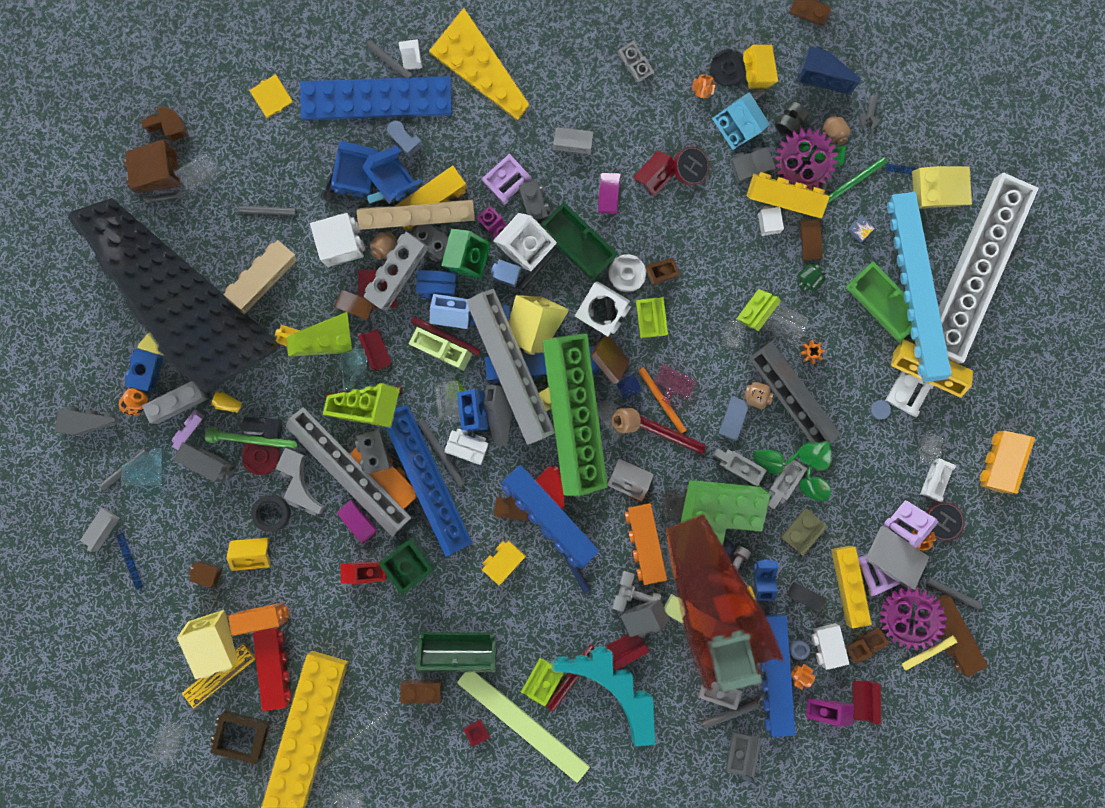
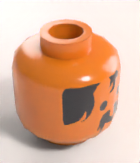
(132, 402)

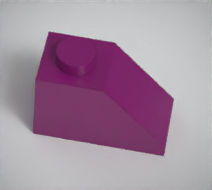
(830, 712)

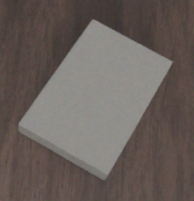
(897, 558)

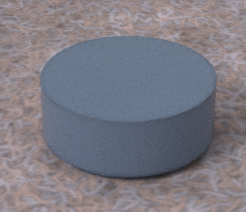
(880, 409)
(799, 650)

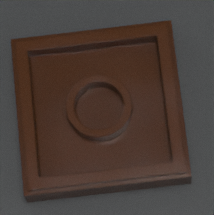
(610, 358)

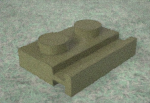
(804, 531)

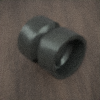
(793, 117)

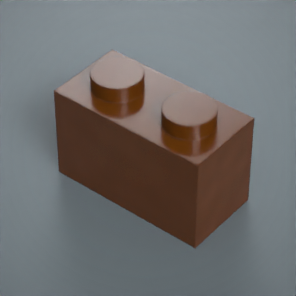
(421, 691)

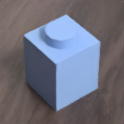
(506, 273)

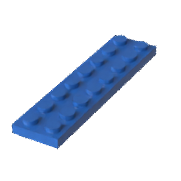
(375, 98)
(427, 482)

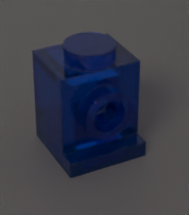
(629, 387)

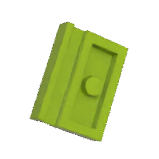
(758, 309)
(651, 317)
(542, 682)

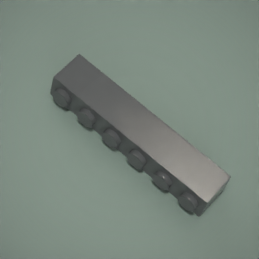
(794, 395)

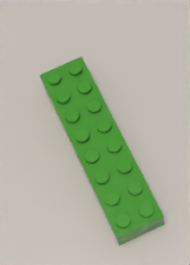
(575, 414)

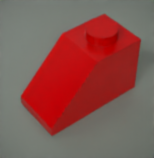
(551, 483)
(361, 573)

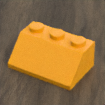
(1006, 462)

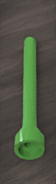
(213, 435)

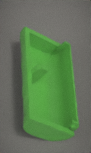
(882, 300)

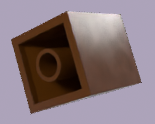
(152, 167)

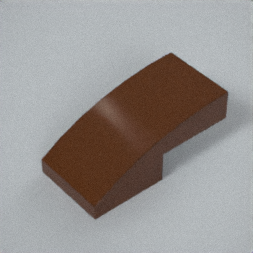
(811, 239)
(354, 305)
(867, 644)

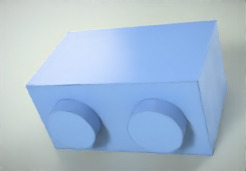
(449, 311)

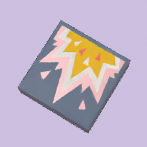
(861, 229)

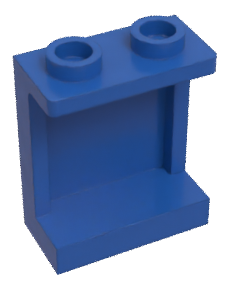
(348, 171)
(390, 175)

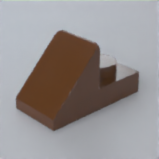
(662, 271)

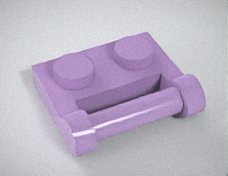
(502, 174)
(190, 425)
(914, 518)
(886, 581)

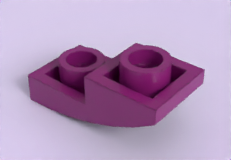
(609, 193)
(491, 221)
(357, 522)

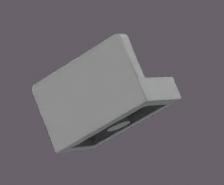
(573, 140)
(630, 479)
(99, 529)

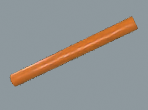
(659, 396)

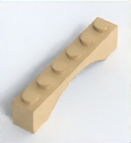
(415, 214)

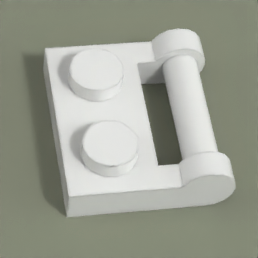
(903, 390)

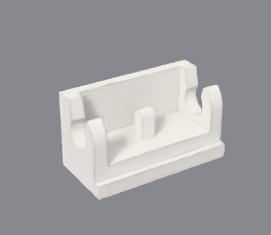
(937, 479)

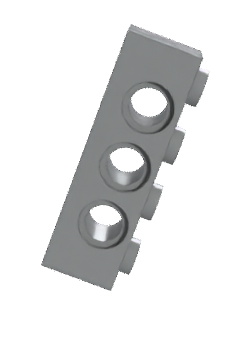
(405, 268)

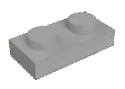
(716, 696)

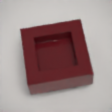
(476, 732)

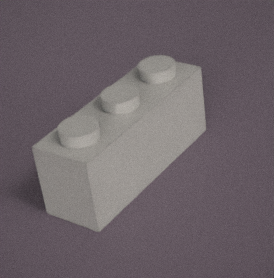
(174, 403)

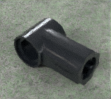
(265, 427)

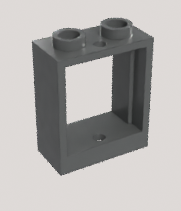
(204, 462)

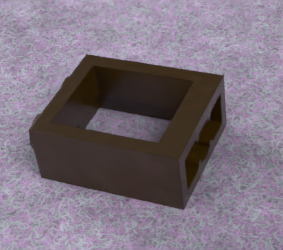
(257, 749)

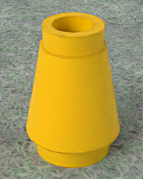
(225, 402)

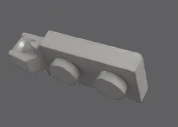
(740, 466)
(785, 483)

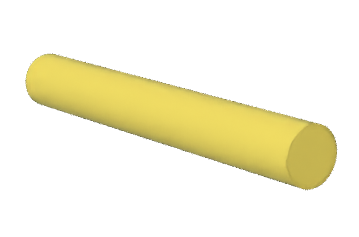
(929, 653)

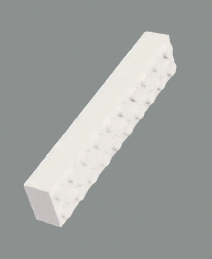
(983, 262)

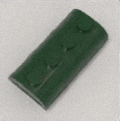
(579, 241)
(456, 652)

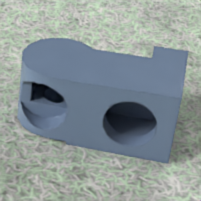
(402, 139)

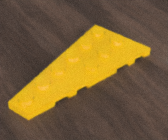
(471, 57)

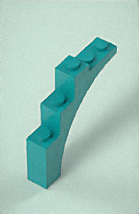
(636, 706)

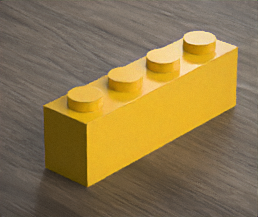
(439, 190)
(787, 195)
(956, 384)
(851, 586)

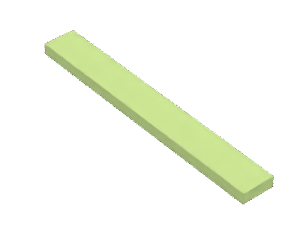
(524, 725)

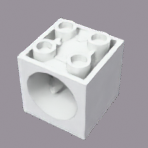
(337, 239)
(524, 241)
(586, 314)

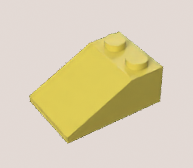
(942, 186)

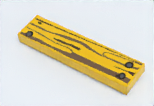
(205, 687)

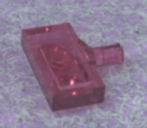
(674, 383)

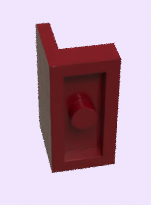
(656, 172)
(375, 350)
(626, 650)
(866, 701)

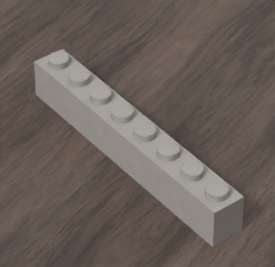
(510, 366)
(347, 471)

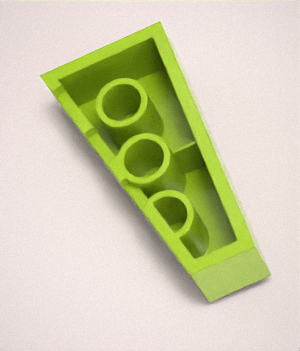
(366, 406)

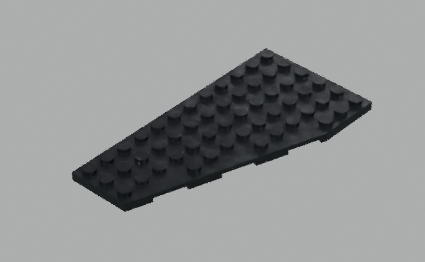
(173, 301)

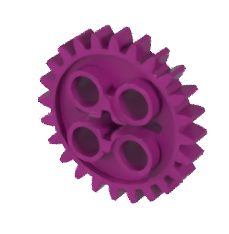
(791, 150)
(931, 622)

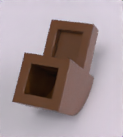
(169, 121)

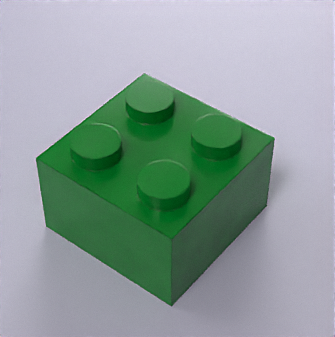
(466, 253)

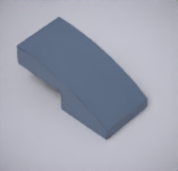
(733, 418)

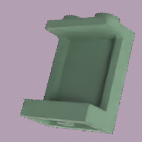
(733, 661)

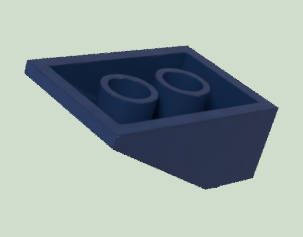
(825, 71)

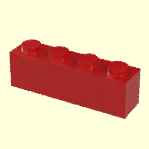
(271, 668)

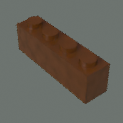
(965, 652)

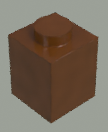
(205, 574)

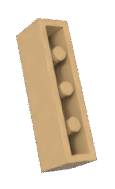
(260, 276)

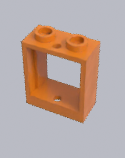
(258, 618)

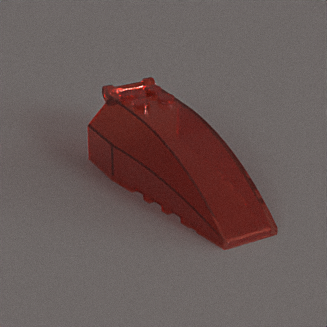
(714, 597)

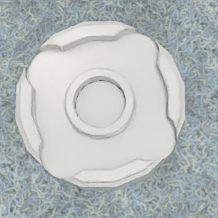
(631, 277)

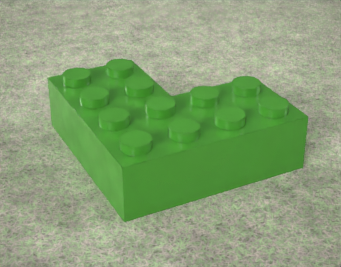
(726, 506)

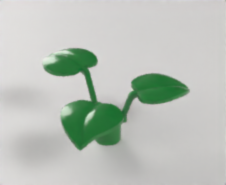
(813, 454)

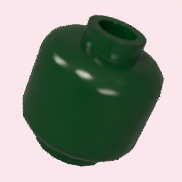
(811, 277)

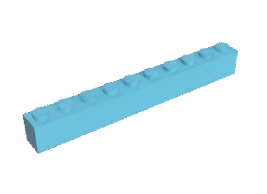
(919, 288)

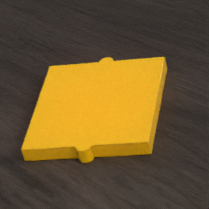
(271, 96)

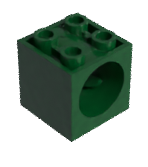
(407, 565)

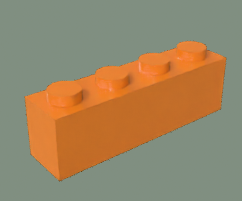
(392, 481)
(646, 544)

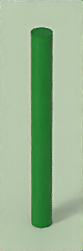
(858, 178)

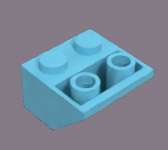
(741, 121)

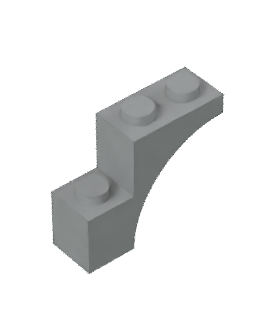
(297, 494)

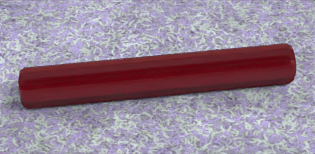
(672, 435)
(565, 685)

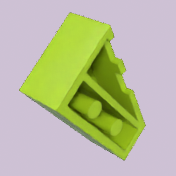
(322, 338)

